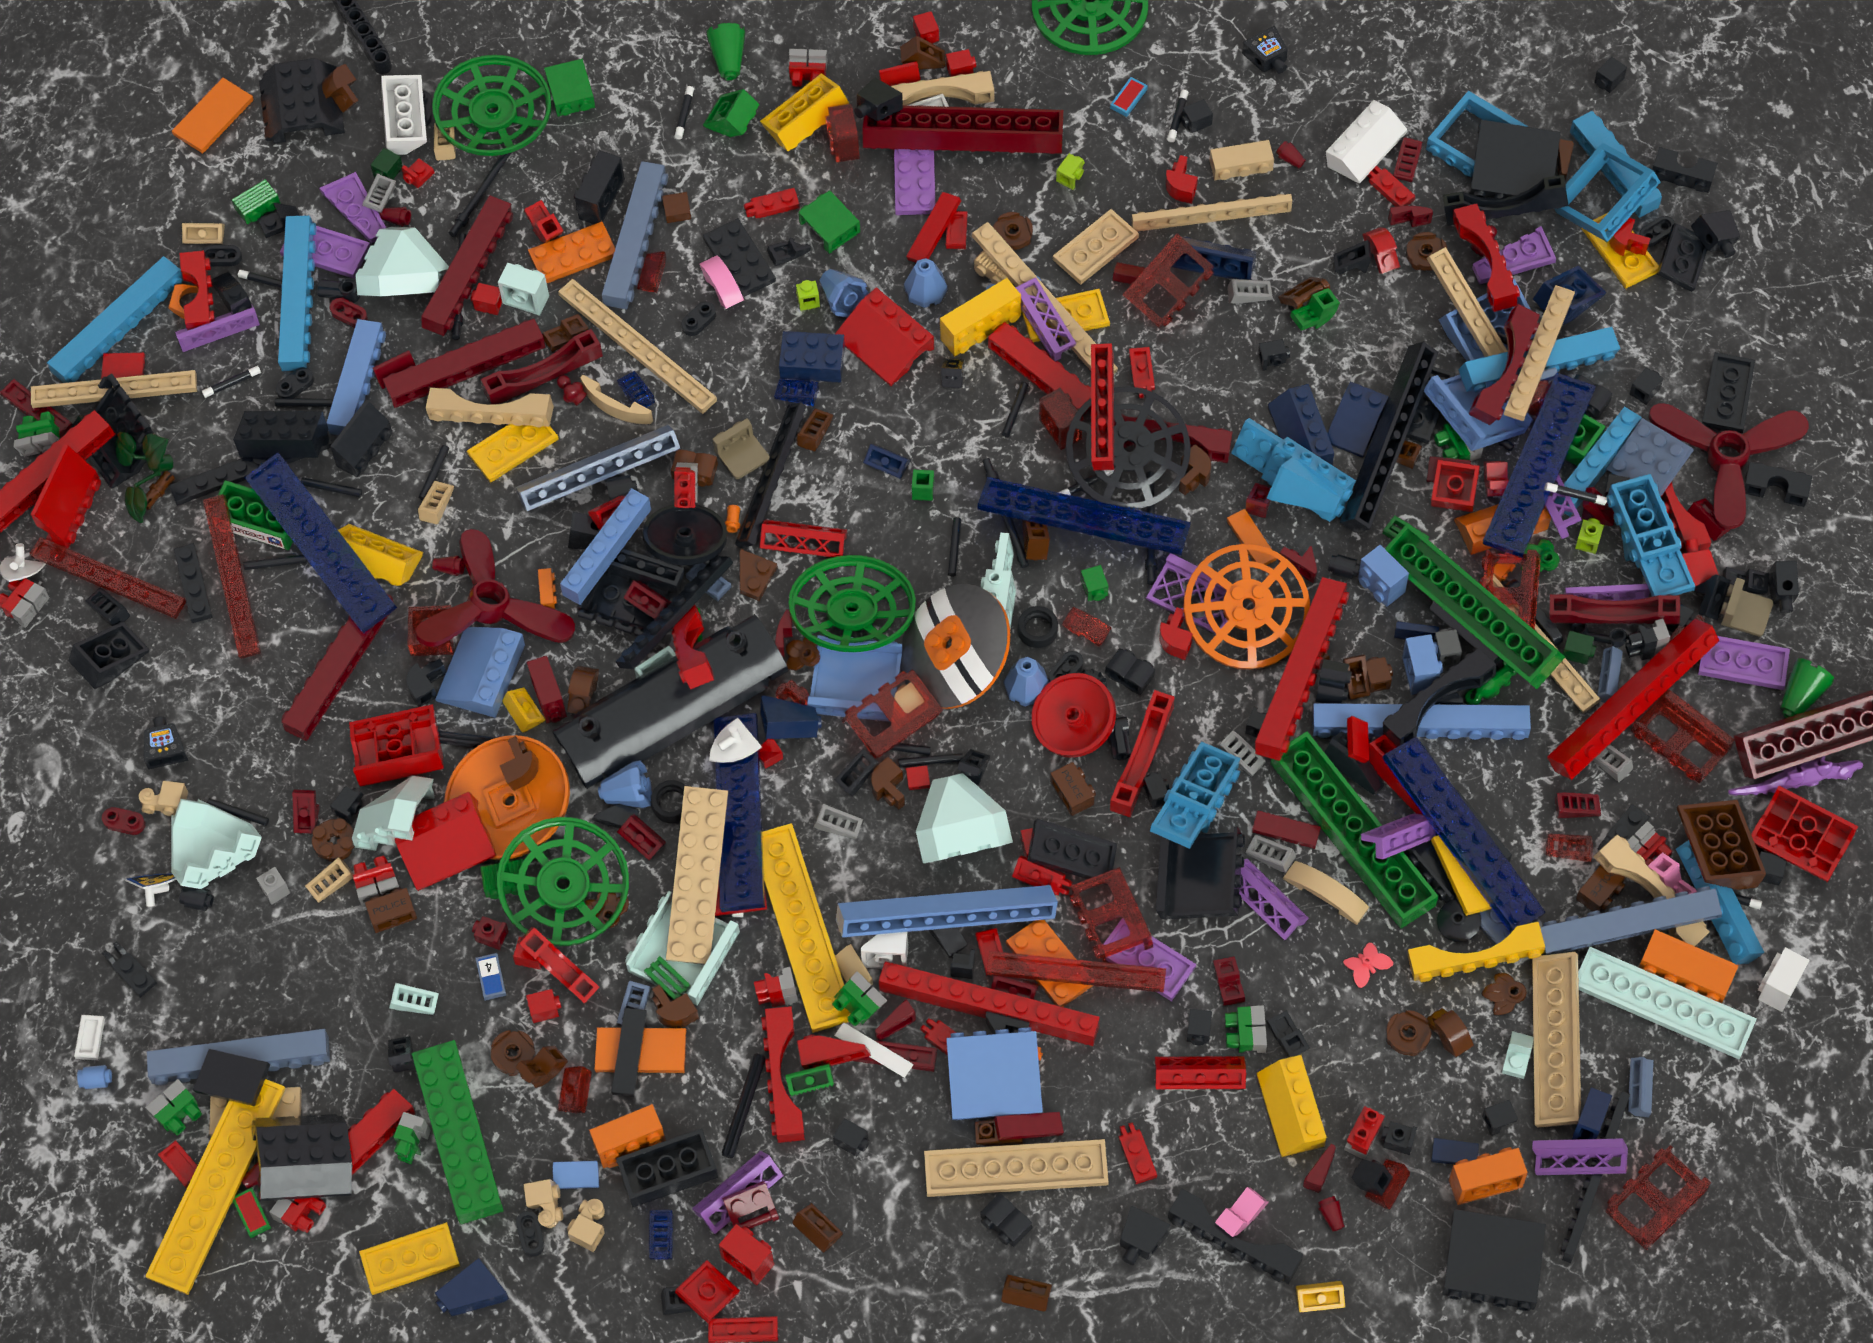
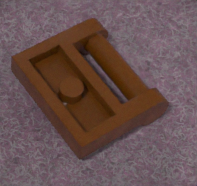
(1303, 291)

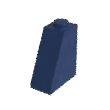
(788, 719)
(1592, 1115)
(470, 1290)

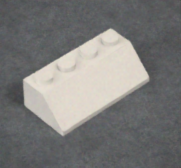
(403, 113)
(1365, 142)

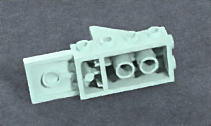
(999, 579)

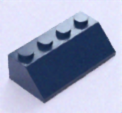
(1227, 260)
(1299, 419)

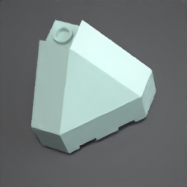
(400, 264)
(391, 814)
(960, 820)
(208, 843)

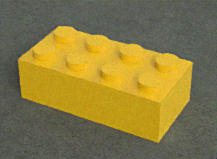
(980, 317)

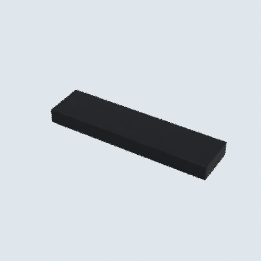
(629, 1052)

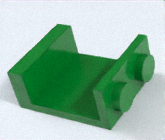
(570, 87)
(830, 220)

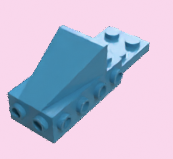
(1294, 472)
(1649, 536)
(1196, 795)

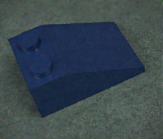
(1576, 279)
(1356, 419)

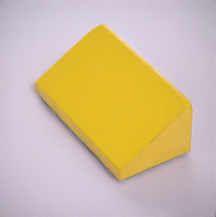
(522, 709)
(1320, 1296)

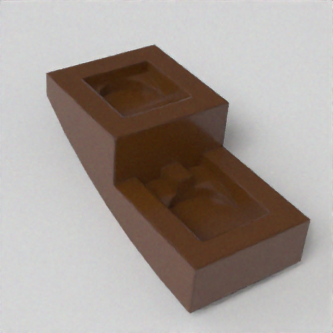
(561, 335)

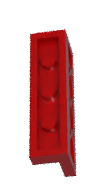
(802, 530)
(1197, 1074)

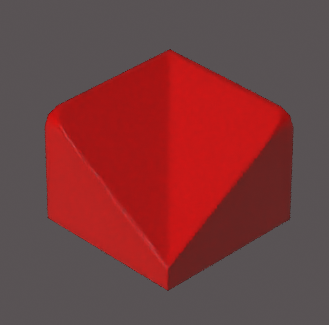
(770, 753)

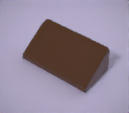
(817, 1227)
(1026, 1293)

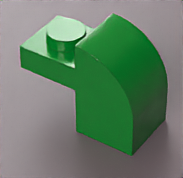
(1318, 311)

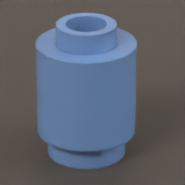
(94, 1077)

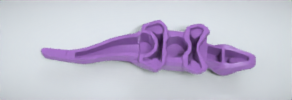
(1803, 774)

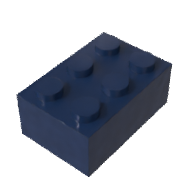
(812, 356)

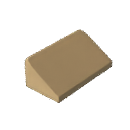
(202, 233)
(850, 963)

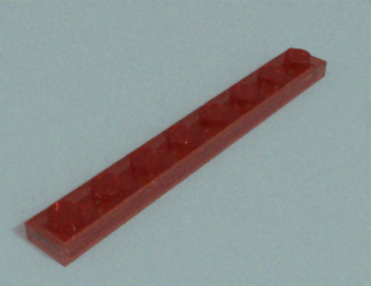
(231, 576)
(108, 577)
(1076, 971)

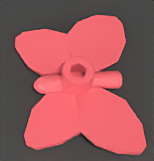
(1366, 962)

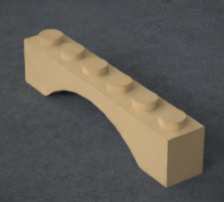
(974, 88)
(530, 410)
(1620, 859)

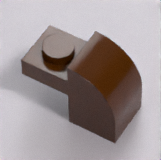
(337, 86)
(1197, 470)
(581, 687)
(522, 768)
(884, 780)
(676, 1012)
(1451, 1031)
(543, 1066)

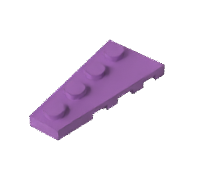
(348, 197)
(1524, 255)

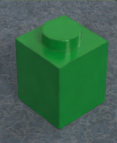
(923, 485)
(1094, 583)

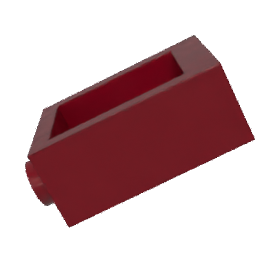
(546, 689)

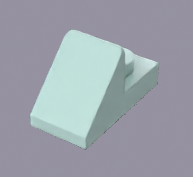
(1518, 1055)

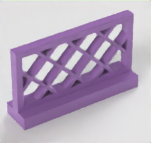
(1185, 569)

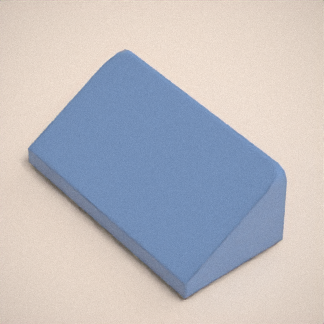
(576, 1174)

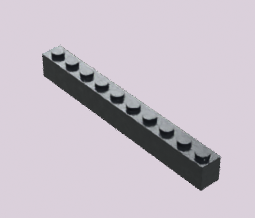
(1389, 437)

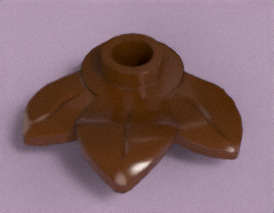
(802, 654)
(608, 907)
(1501, 993)

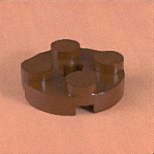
(1014, 220)
(1416, 246)
(328, 829)
(1397, 1038)
(513, 1040)

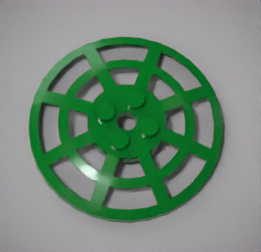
(1089, 12)
(489, 99)
(855, 598)
(563, 868)

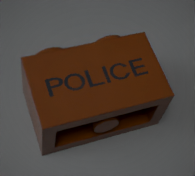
(1072, 788)
(1599, 889)
(390, 910)

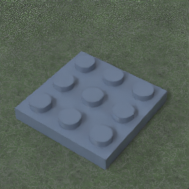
(1650, 452)

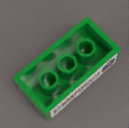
(252, 517)

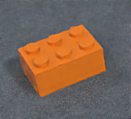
(627, 1135)
(1487, 1175)

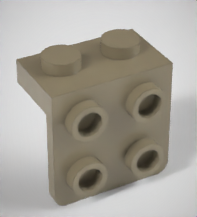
(740, 449)
(1746, 610)

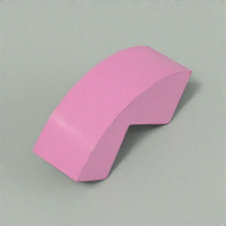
(721, 279)
(1670, 874)
(1242, 1213)

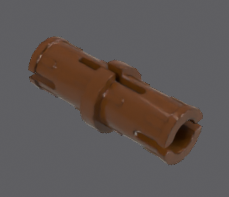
(157, 489)

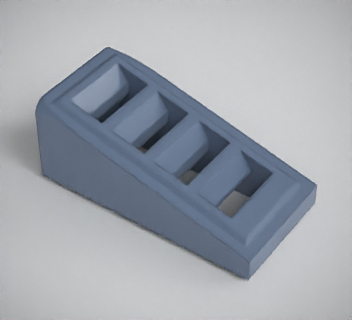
(644, 999)

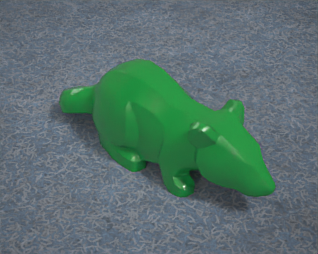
(1493, 686)

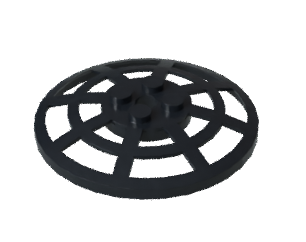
(1134, 460)

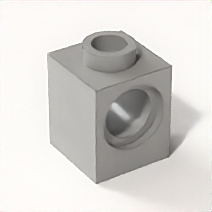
(273, 885)

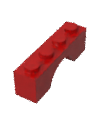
(194, 270)
(558, 964)

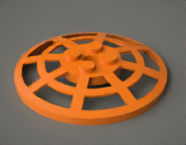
(1235, 612)

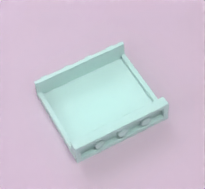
(654, 944)

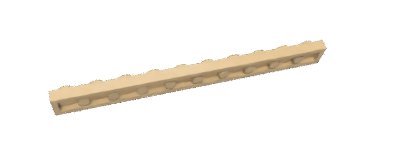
(1019, 273)
(637, 346)

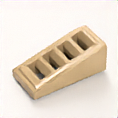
(442, 148)
(434, 514)
(334, 885)

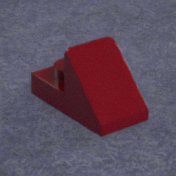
(1257, 501)
(1597, 511)
(1305, 565)
(305, 811)

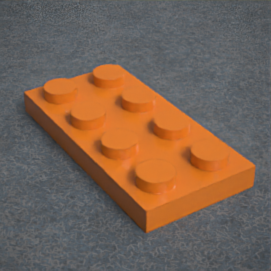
(573, 252)
(1041, 940)

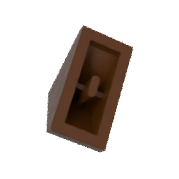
(1359, 680)

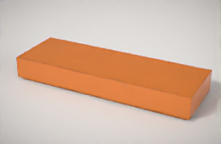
(1249, 534)

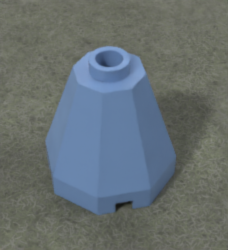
(925, 284)
(842, 291)
(1025, 681)
(627, 787)

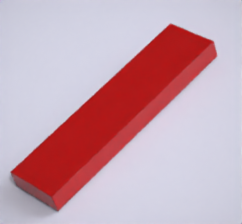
(934, 227)

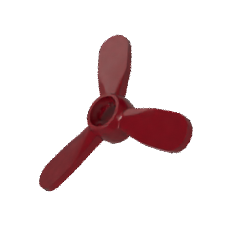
(1729, 490)
(481, 568)

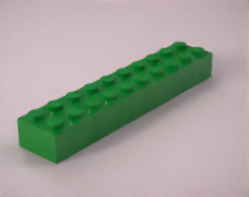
(1474, 607)
(1343, 819)

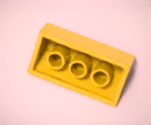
(803, 112)
(381, 555)
(1291, 1106)

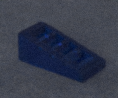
(806, 399)
(646, 400)
(661, 1215)

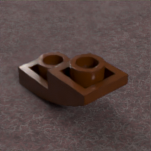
(987, 1135)

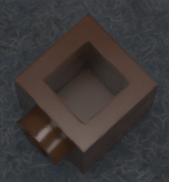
(1379, 674)

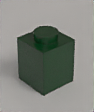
(386, 164)
(1579, 647)

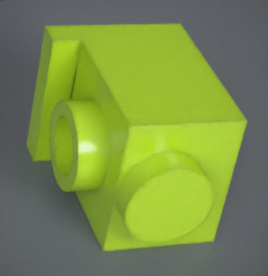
(1070, 170)
(806, 290)
(1589, 535)

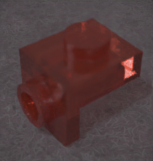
(792, 690)

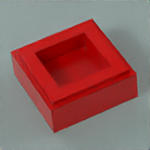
(918, 777)

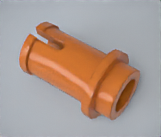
(732, 520)

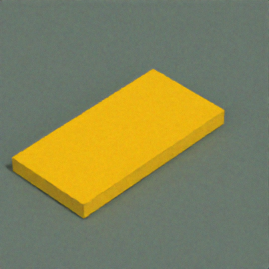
(1627, 268)
(1084, 307)
(510, 448)
(1465, 890)
(409, 1258)

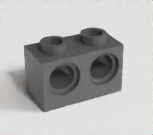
(1448, 648)

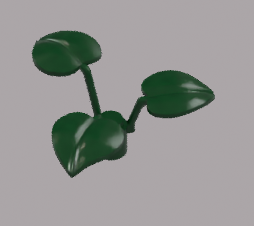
(154, 449)

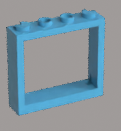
(1477, 107)
(1624, 207)

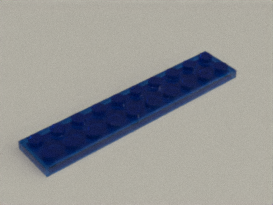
(1538, 464)
(1084, 516)
(321, 542)
(1463, 834)
(742, 847)

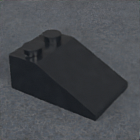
(107, 654)

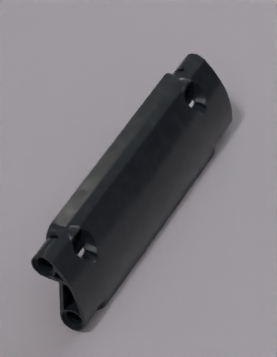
(663, 709)

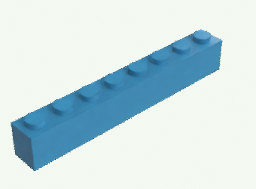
(296, 293)
(115, 321)
(1566, 353)

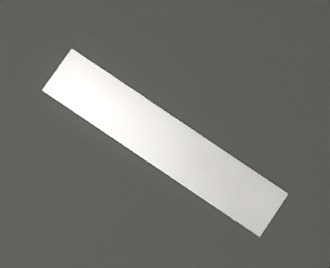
(878, 1052)

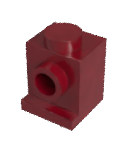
(492, 938)

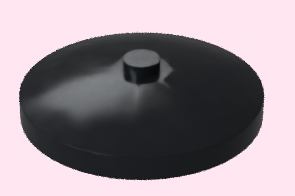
(685, 535)

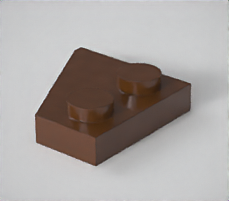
(755, 574)

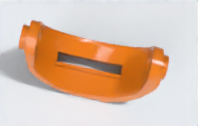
(178, 292)

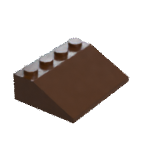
(1722, 844)

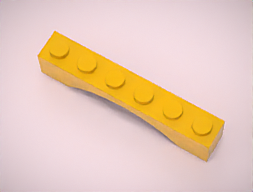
(1432, 962)

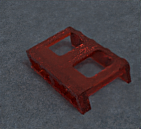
(1159, 273)
(1526, 594)
(902, 723)
(1691, 727)
(1122, 906)
(1666, 1209)

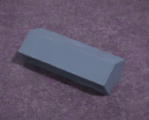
(1609, 673)
(1640, 1086)

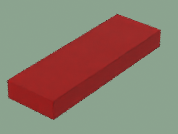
(743, 1329)

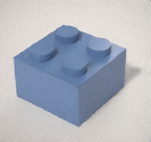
(1383, 576)
(1421, 662)

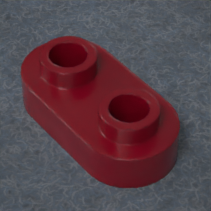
(350, 311)
(121, 822)

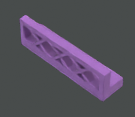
(1039, 325)
(222, 327)
(1557, 516)
(1612, 592)
(1400, 835)
(1279, 901)
(1580, 1149)
(736, 1182)

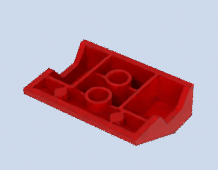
(884, 336)
(66, 497)
(396, 745)
(1803, 833)
(446, 841)

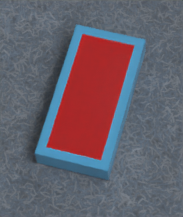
(1128, 96)

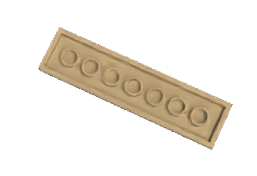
(696, 875)
(1556, 1040)
(1016, 1168)

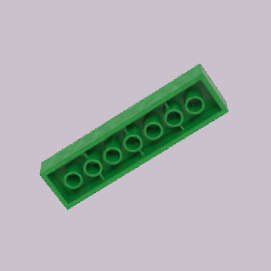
(457, 1132)

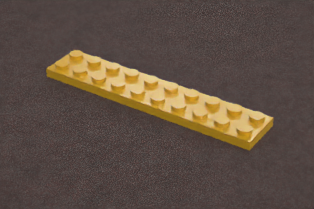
(802, 928)
(211, 1192)

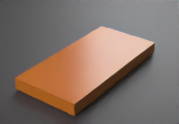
(212, 115)
(661, 1050)

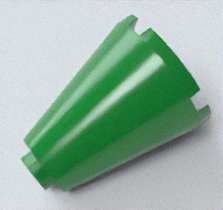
(727, 48)
(1804, 687)

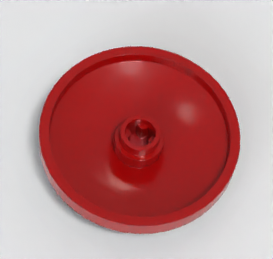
(1073, 715)

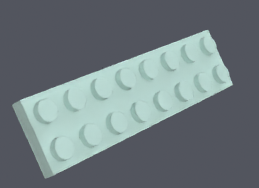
(1665, 1003)

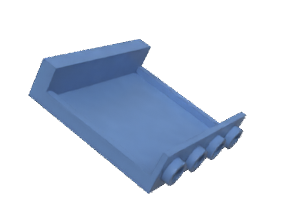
(1454, 404)
(849, 677)
(994, 1074)

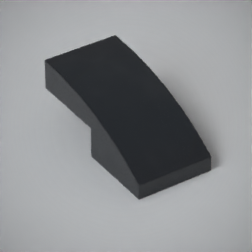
(1755, 581)
(1287, 1034)

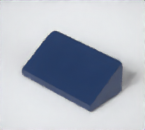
(886, 461)

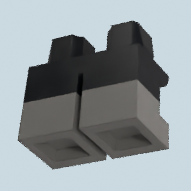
(1648, 641)

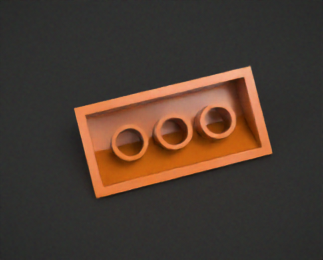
(1475, 525)
(1688, 966)

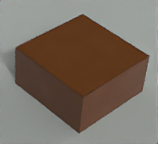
(676, 207)

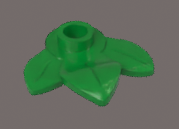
(1546, 550)

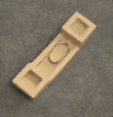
(635, 414)
(1327, 889)

